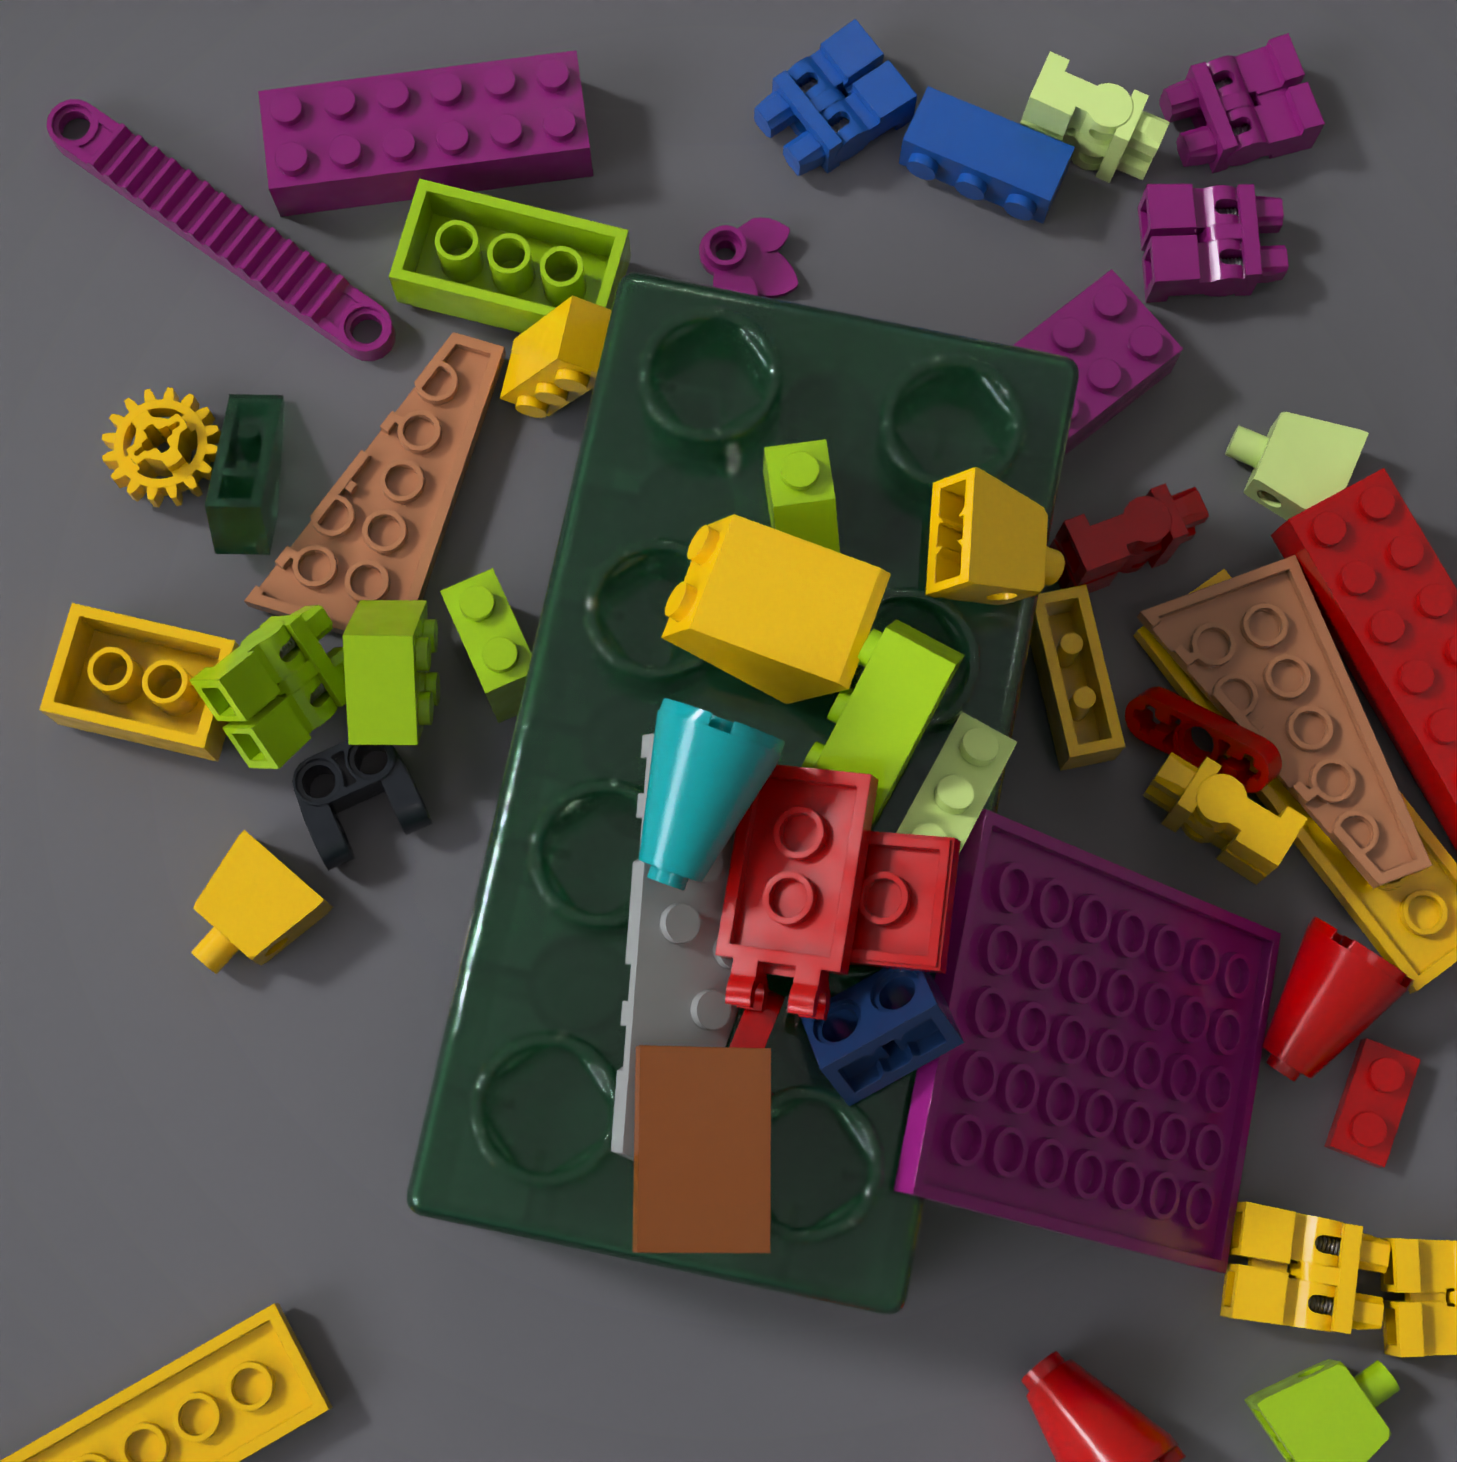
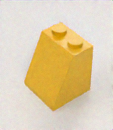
(774, 609)

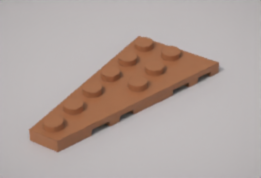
(1274, 669)

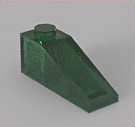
(246, 476)

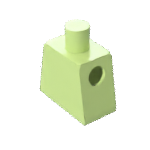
(1297, 461)

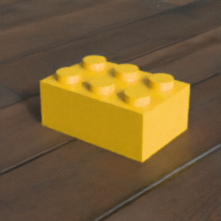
(134, 681)

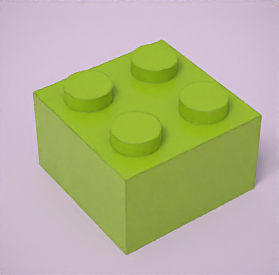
(389, 672)

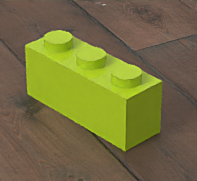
(888, 708)

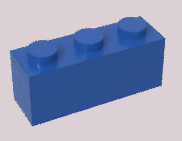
(985, 155)

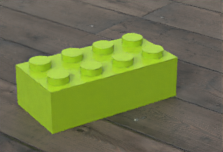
(502, 258)

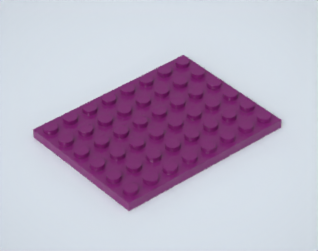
(1098, 1051)

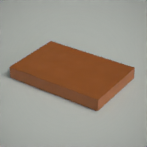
(702, 1150)

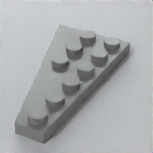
(674, 970)

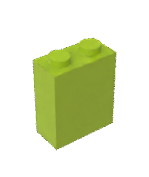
(491, 640)

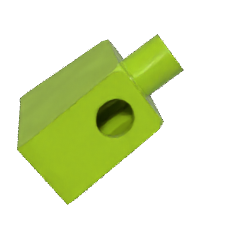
(1326, 1412)

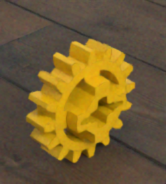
(142, 462)

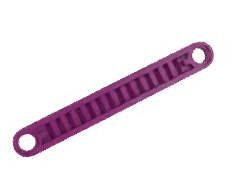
(221, 229)

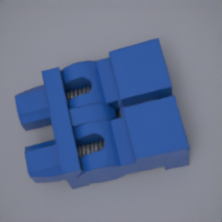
(836, 101)

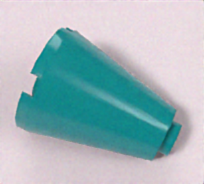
(699, 789)

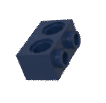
(881, 1031)

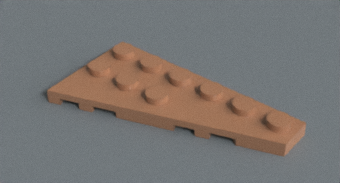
(394, 502)

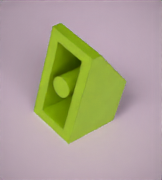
(802, 492)

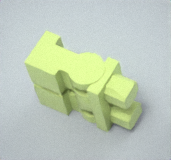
(1098, 120)

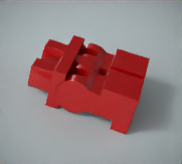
(1144, 532)

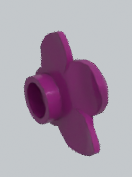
(756, 263)

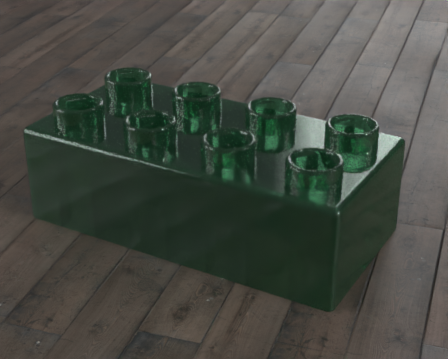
(670, 444)

